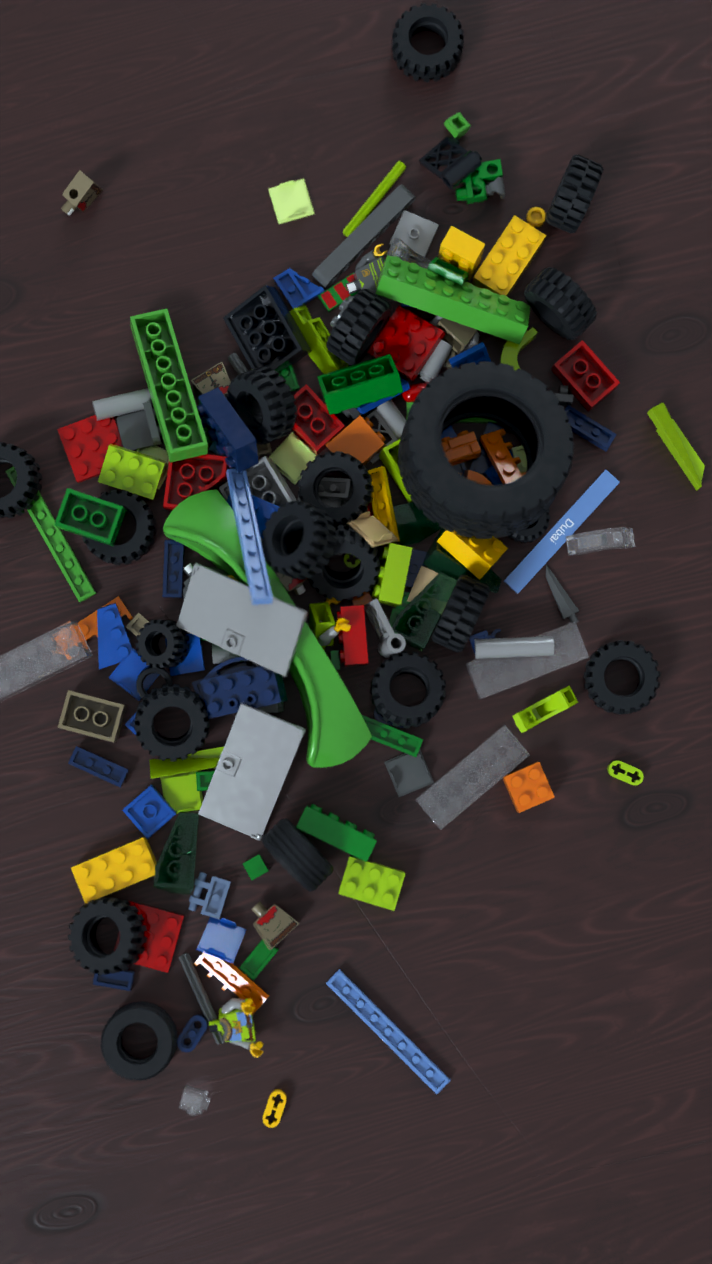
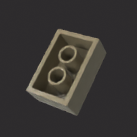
(92, 716)

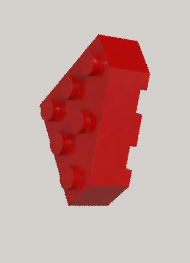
(192, 477)

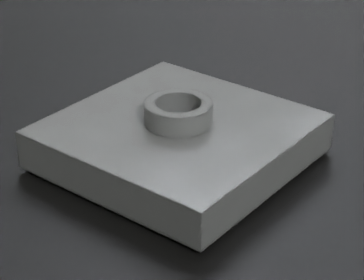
(415, 232)

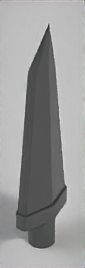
(564, 603)

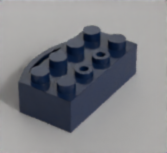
(228, 430)
(240, 685)

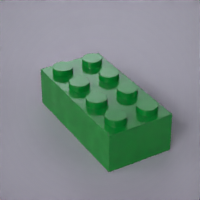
(360, 384)
(337, 833)

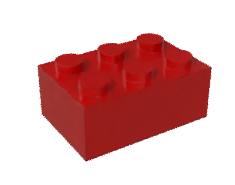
(585, 375)
(313, 420)
(355, 639)

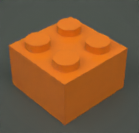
(528, 787)

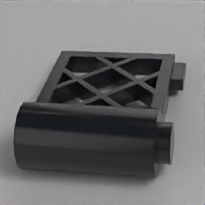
(457, 168)

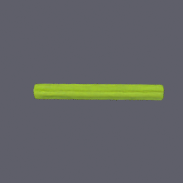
(375, 198)

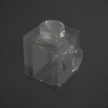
(194, 1100)

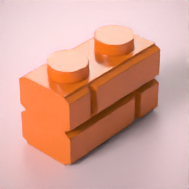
(461, 448)

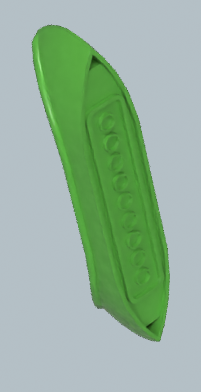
(333, 720)

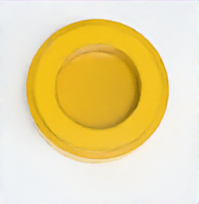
(536, 216)

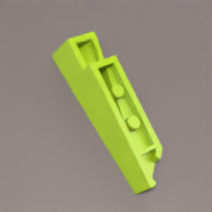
(317, 337)

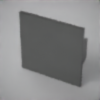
(408, 773)

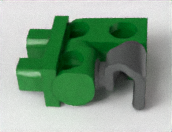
(475, 187)

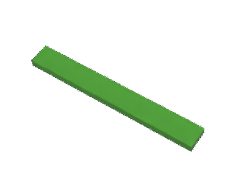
(58, 545)

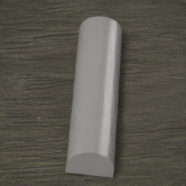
(121, 404)
(514, 647)

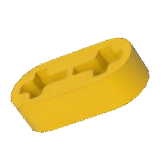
(270, 1106)

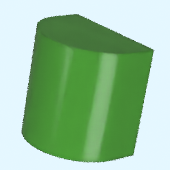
(457, 125)

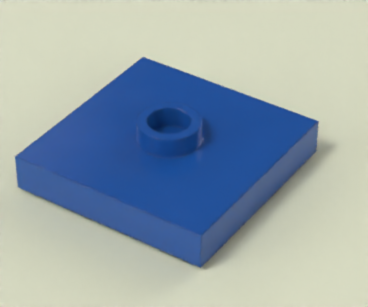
(149, 811)

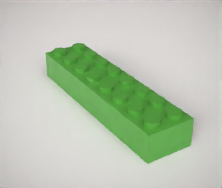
(462, 304)
(168, 385)

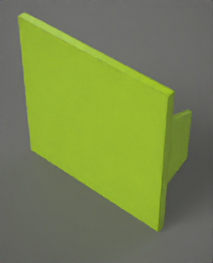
(182, 792)

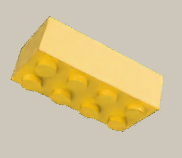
(509, 257)
(115, 870)

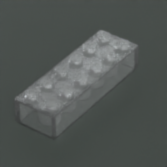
(42, 659)
(499, 674)
(472, 777)

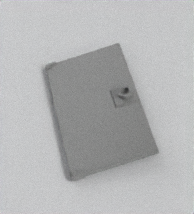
(224, 615)
(251, 771)

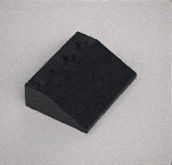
(267, 331)

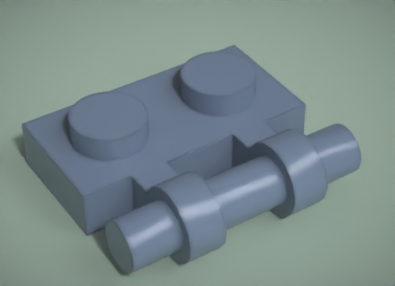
(215, 897)

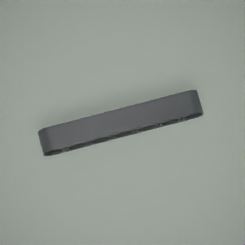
(363, 236)

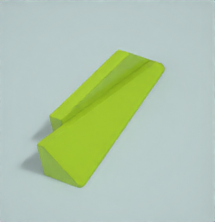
(677, 444)
(199, 761)

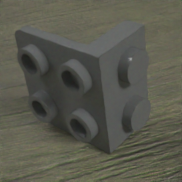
(139, 429)

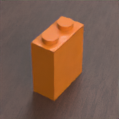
(358, 440)

